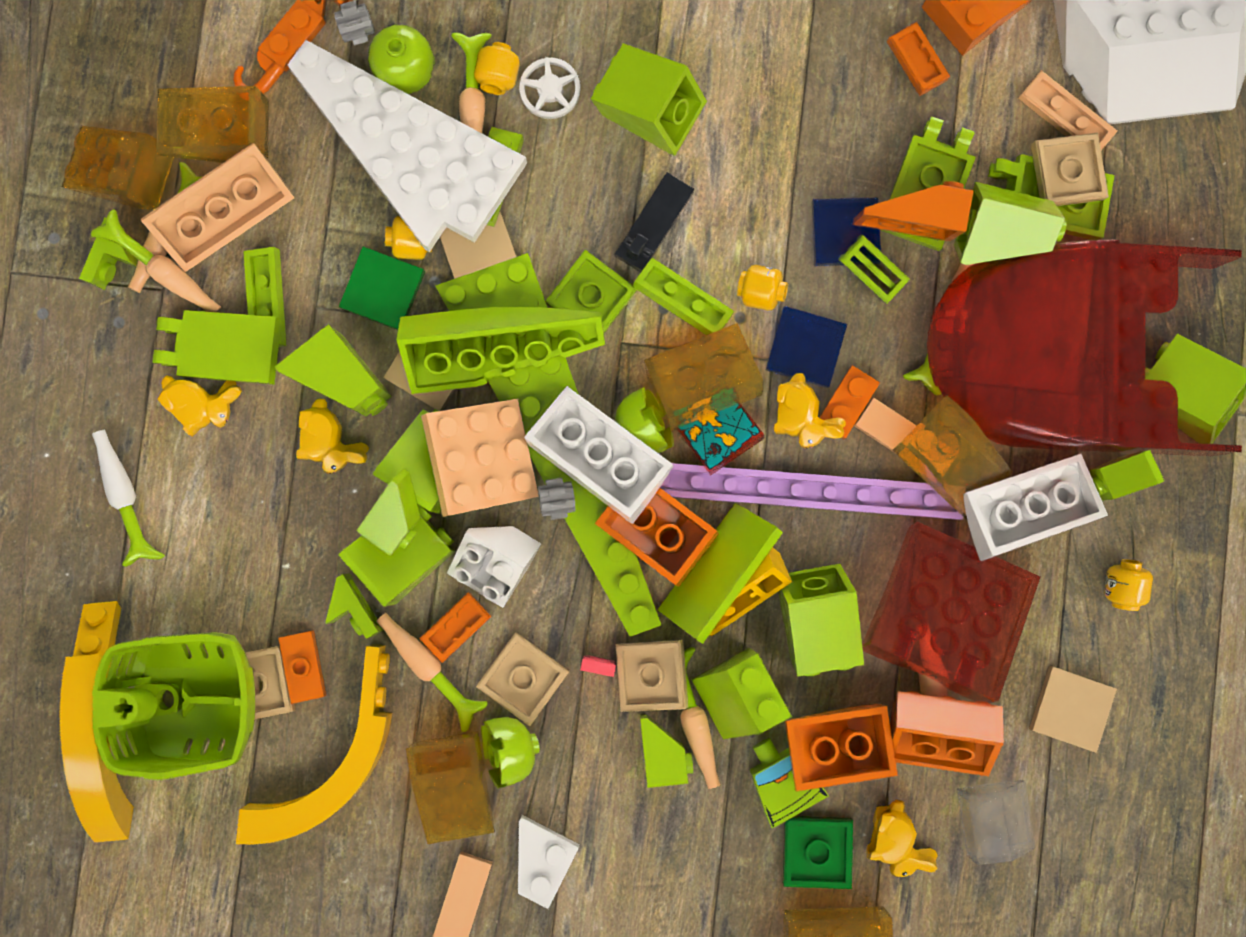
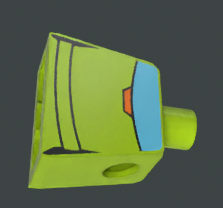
(776, 785)

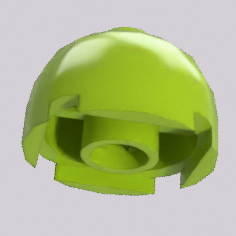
(401, 58)
(643, 418)
(509, 750)

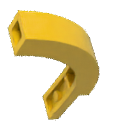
(91, 785)
(286, 819)

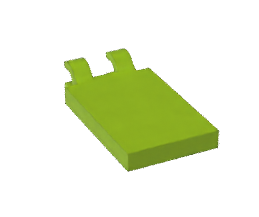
(931, 164)
(1082, 219)
(222, 346)

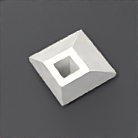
(493, 561)

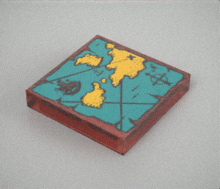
(721, 437)

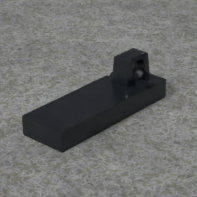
(654, 222)

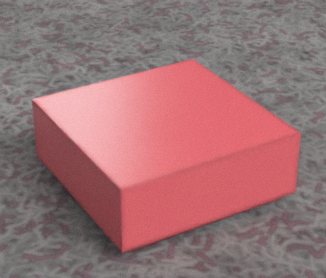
(598, 665)

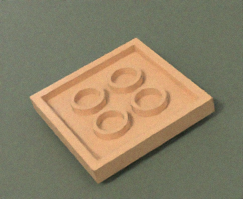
(479, 456)

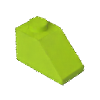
(1126, 475)
(393, 515)
(663, 756)

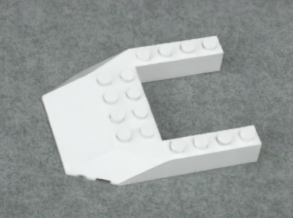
(1154, 55)

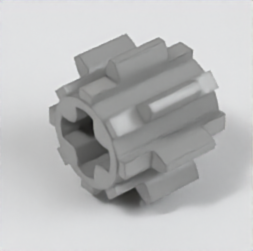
(354, 22)
(556, 498)

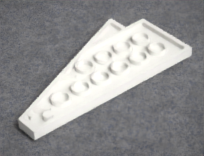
(417, 156)

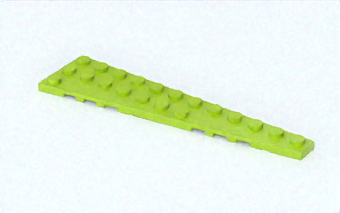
(616, 567)

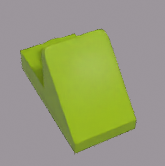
(101, 261)
(349, 599)

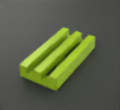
(853, 250)

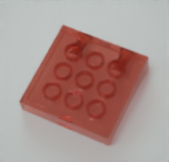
(951, 614)

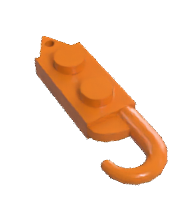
(299, 24)

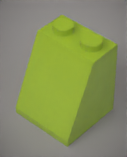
(650, 97)
(1008, 226)
(336, 371)
(1205, 383)
(413, 455)
(396, 575)
(821, 621)
(741, 696)

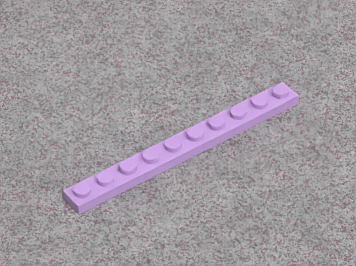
(808, 491)

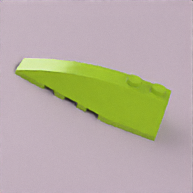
(481, 343)

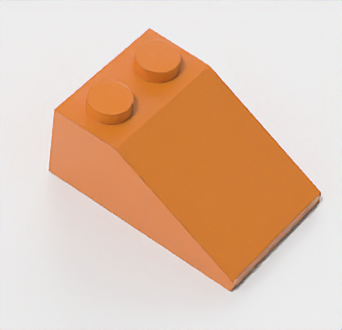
(970, 20)
(930, 213)
(663, 536)
(841, 747)

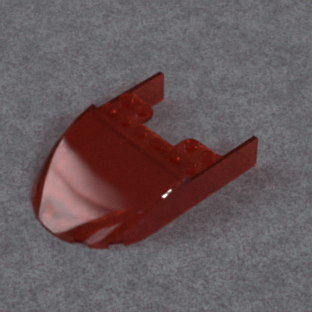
(1056, 347)

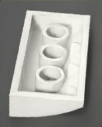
(599, 454)
(1032, 506)

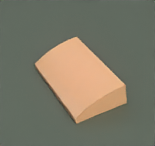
(218, 207)

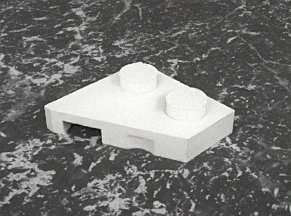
(542, 861)

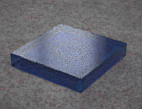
(835, 230)
(806, 346)

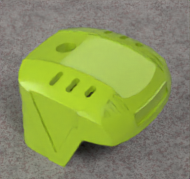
(210, 702)

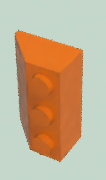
(946, 733)

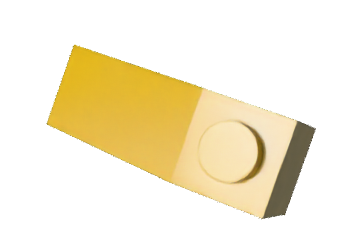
(765, 582)

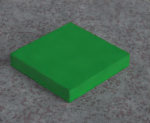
(381, 288)
(818, 852)

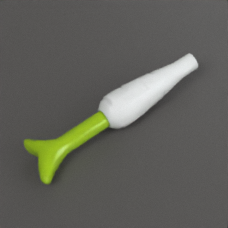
(122, 497)

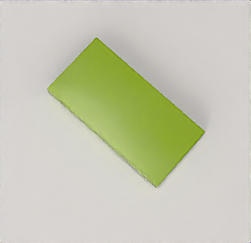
(721, 572)

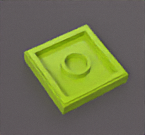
(592, 288)

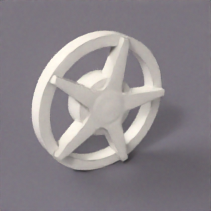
(549, 88)

